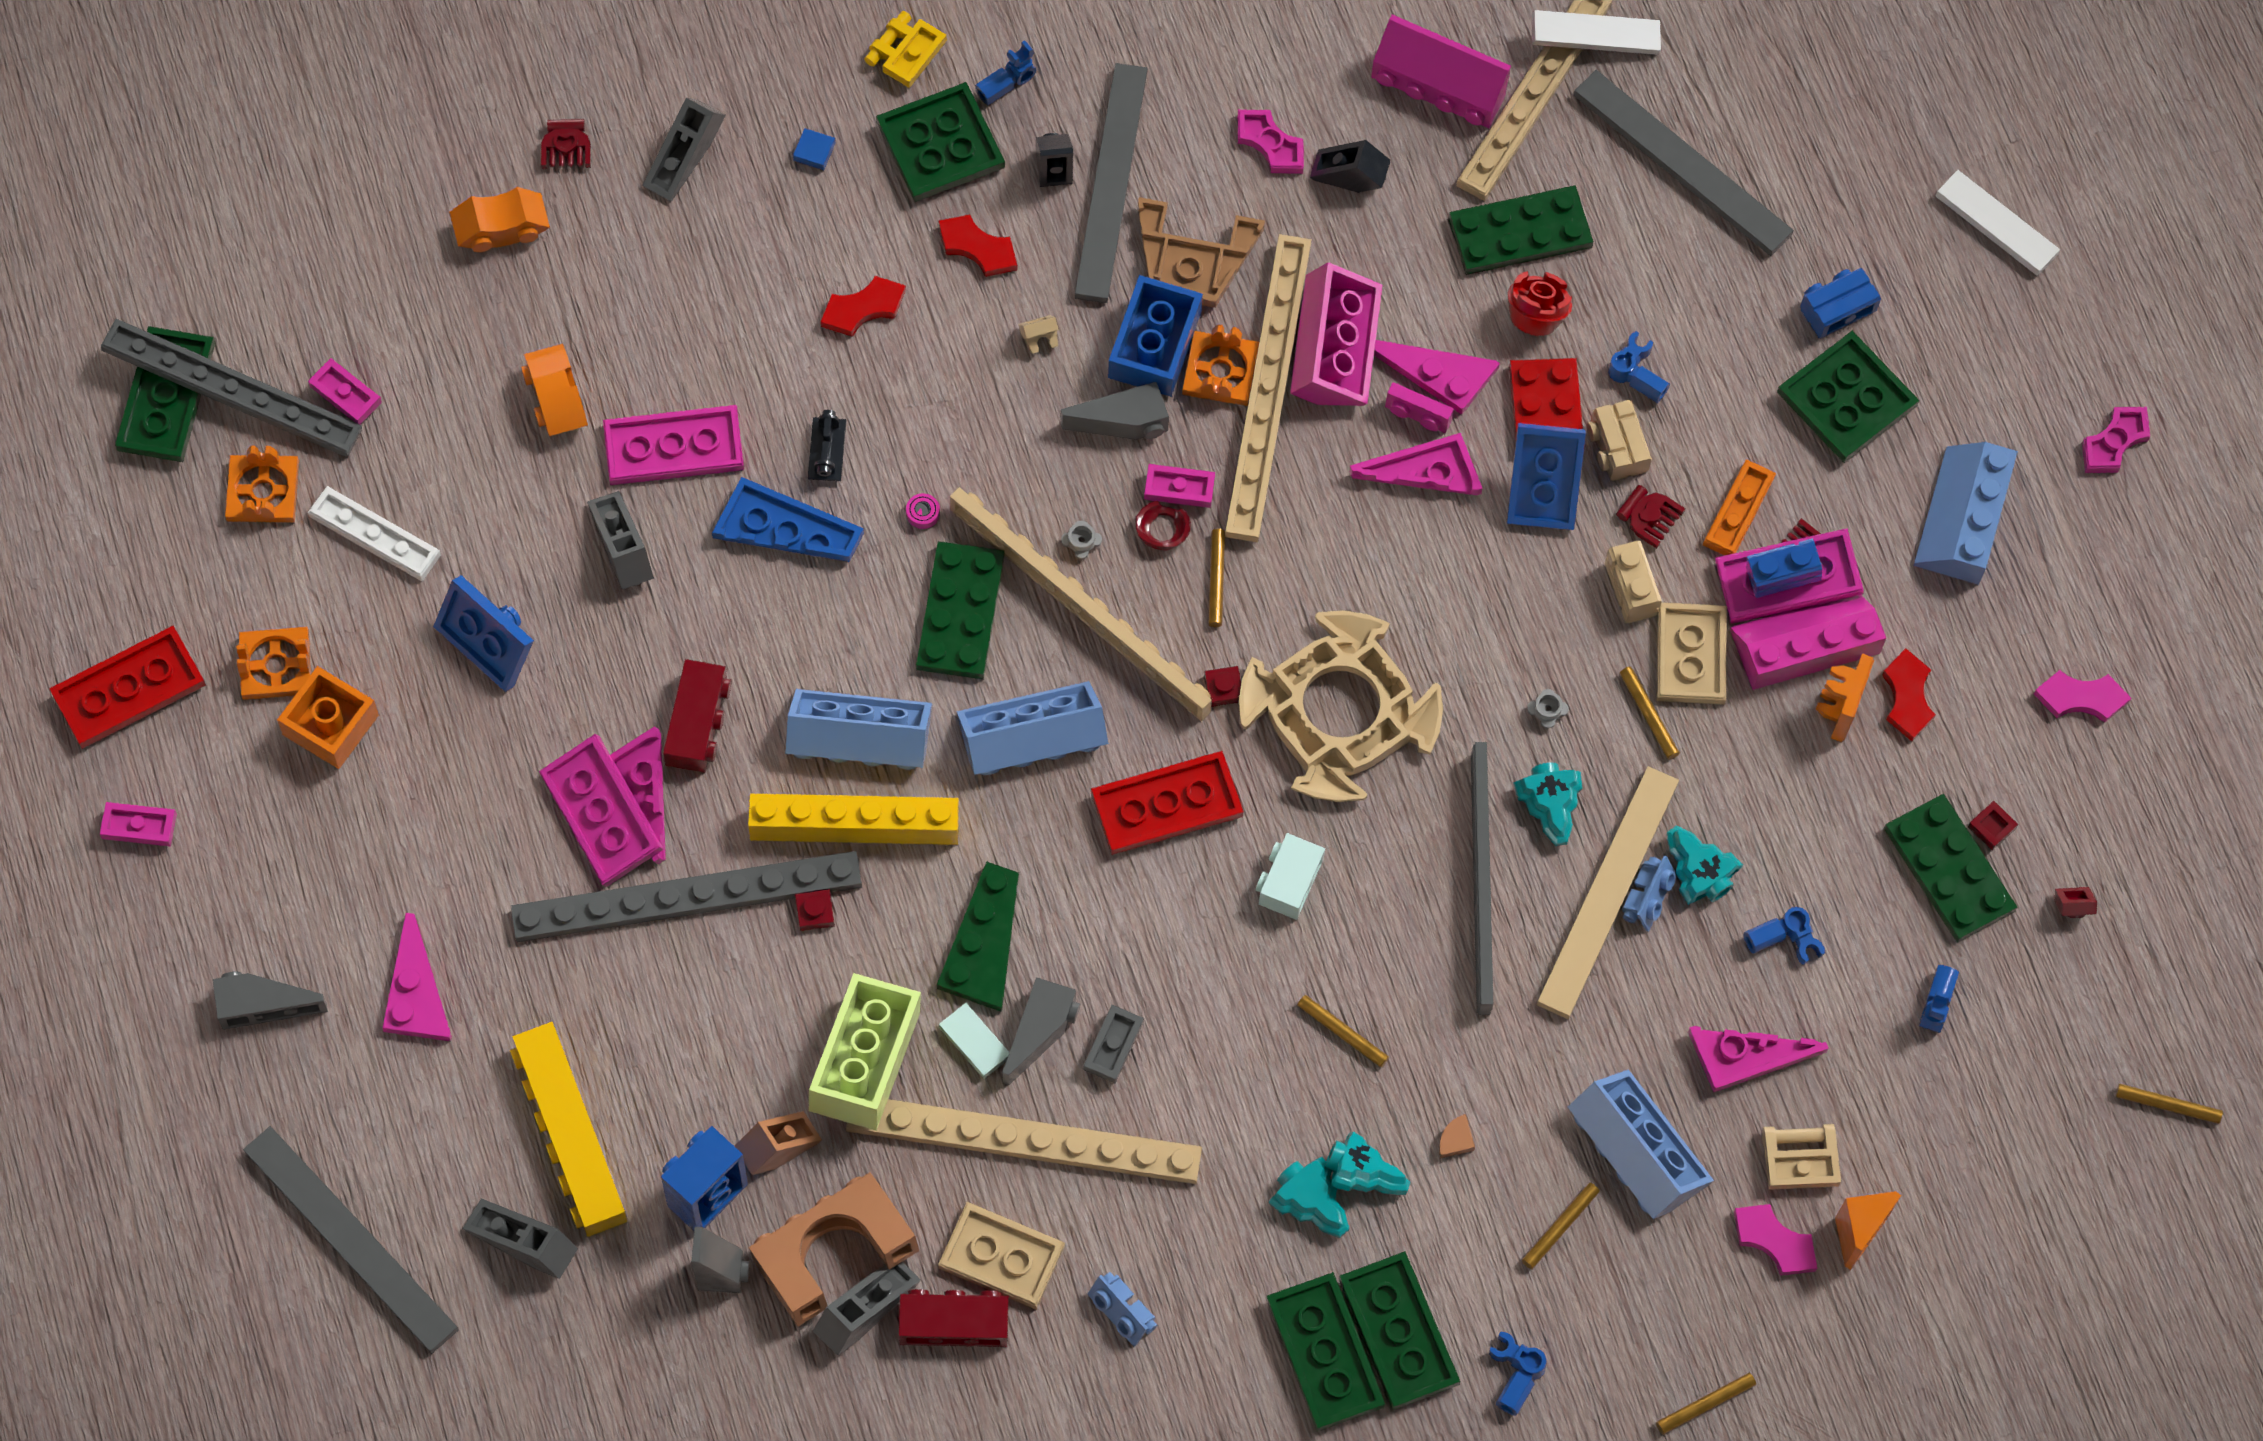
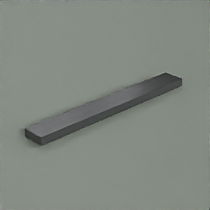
(1683, 163)
(1111, 183)
(231, 388)
(1481, 879)
(351, 1240)

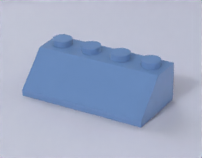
(1965, 510)
(1032, 728)
(858, 729)
(1639, 1143)

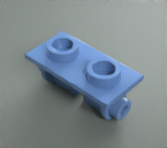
(1657, 879)
(1131, 1321)

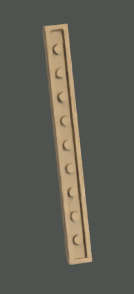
(1268, 388)
(1090, 611)
(1037, 1141)

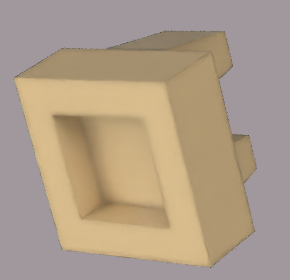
(1038, 328)

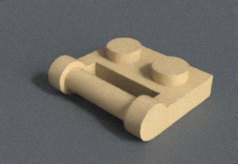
(1801, 1167)

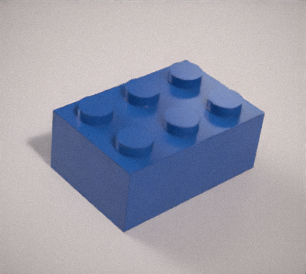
(1155, 334)
(704, 1178)

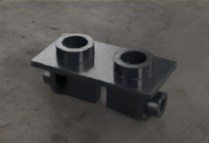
(827, 447)

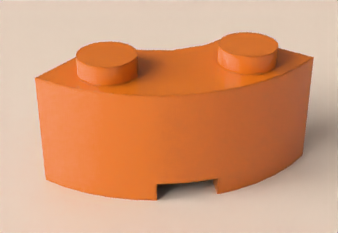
(499, 220)
(555, 389)

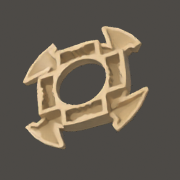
(1328, 757)

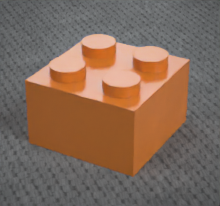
(328, 717)

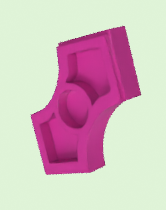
(1281, 150)
(2104, 451)
(2097, 697)
(1789, 1250)

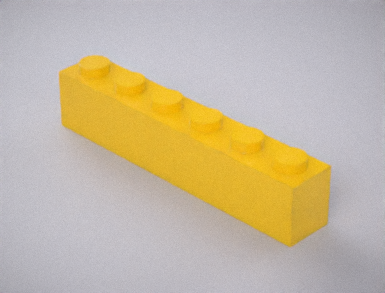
(853, 819)
(569, 1129)

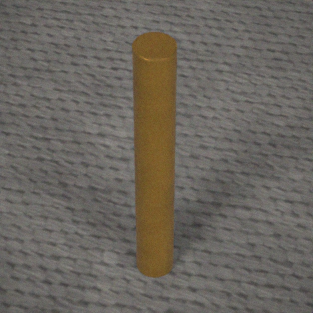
(1216, 577)
(1649, 713)
(1343, 1031)
(2169, 1103)
(1560, 1226)
(1706, 1403)

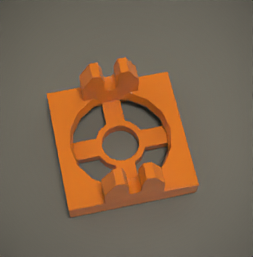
(1220, 388)
(264, 510)
(251, 640)
(1844, 695)

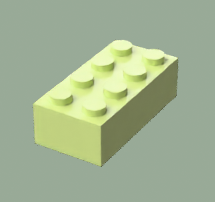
(864, 1051)

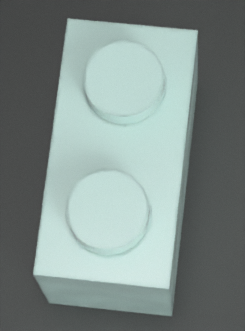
(1291, 875)

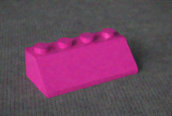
(1440, 72)
(1336, 337)
(1808, 640)

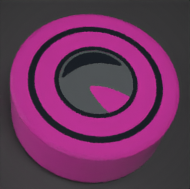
(922, 511)

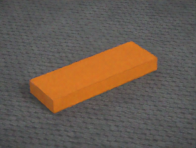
(1739, 508)

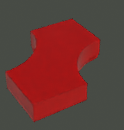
(964, 238)
(875, 301)
(1907, 679)

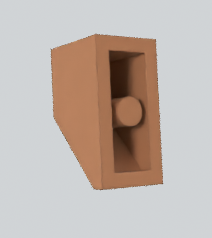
(777, 1142)

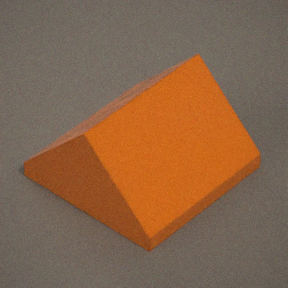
(1860, 1222)

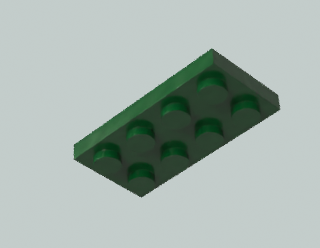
(1520, 230)
(160, 411)
(960, 610)
(1950, 868)
(1399, 1330)
(1325, 1351)

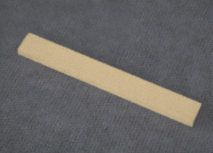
(1523, 110)
(1607, 893)

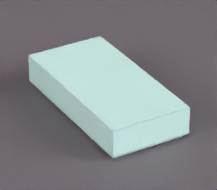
(974, 1040)

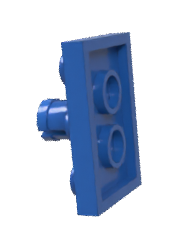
(1546, 476)
(484, 632)

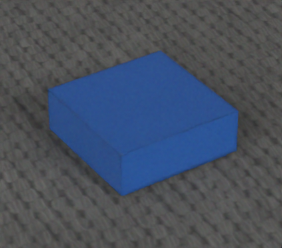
(814, 149)

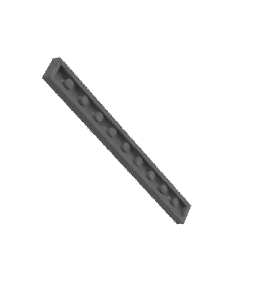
(684, 896)

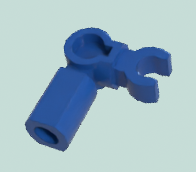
(1017, 70)
(1625, 369)
(1794, 924)
(1939, 998)
(1531, 1366)

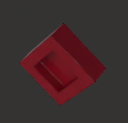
(1223, 685)
(1993, 825)
(2075, 902)
(814, 910)

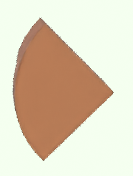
(1456, 1138)

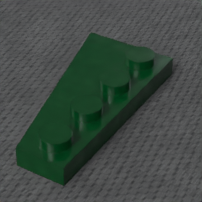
(982, 946)

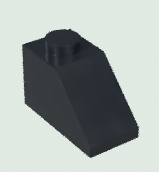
(1054, 159)
(1351, 166)

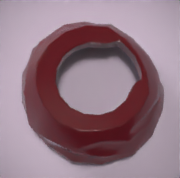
(1150, 513)

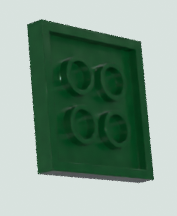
(940, 141)
(1848, 396)

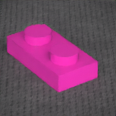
(344, 391)
(1418, 407)
(1179, 485)
(138, 824)

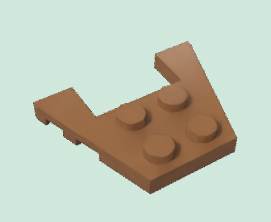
(1194, 262)

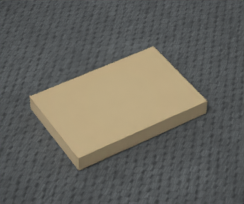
(1691, 653)
(1001, 1255)

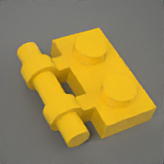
(912, 54)

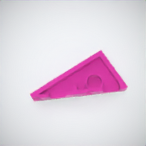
(1446, 375)
(1432, 465)
(642, 770)
(413, 998)
(1739, 1057)

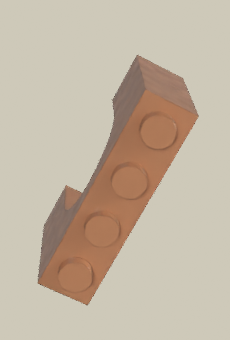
(857, 1207)

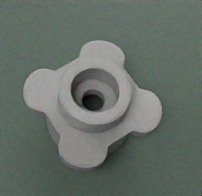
(1083, 530)
(1551, 699)

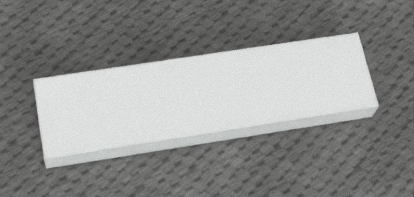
(1596, 32)
(1997, 222)
(374, 533)

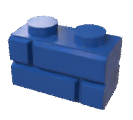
(1839, 302)
(1784, 568)

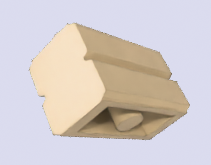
(1620, 440)
(1633, 581)

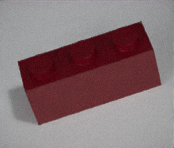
(696, 716)
(953, 1319)

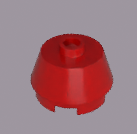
(1538, 303)

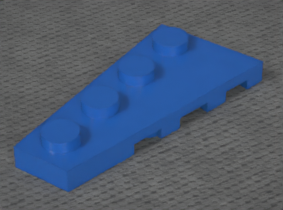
(782, 523)

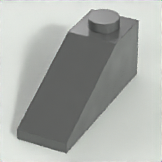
(683, 147)
(1125, 414)
(621, 540)
(256, 1000)
(1041, 1025)
(522, 1238)
(717, 1263)
(864, 1306)

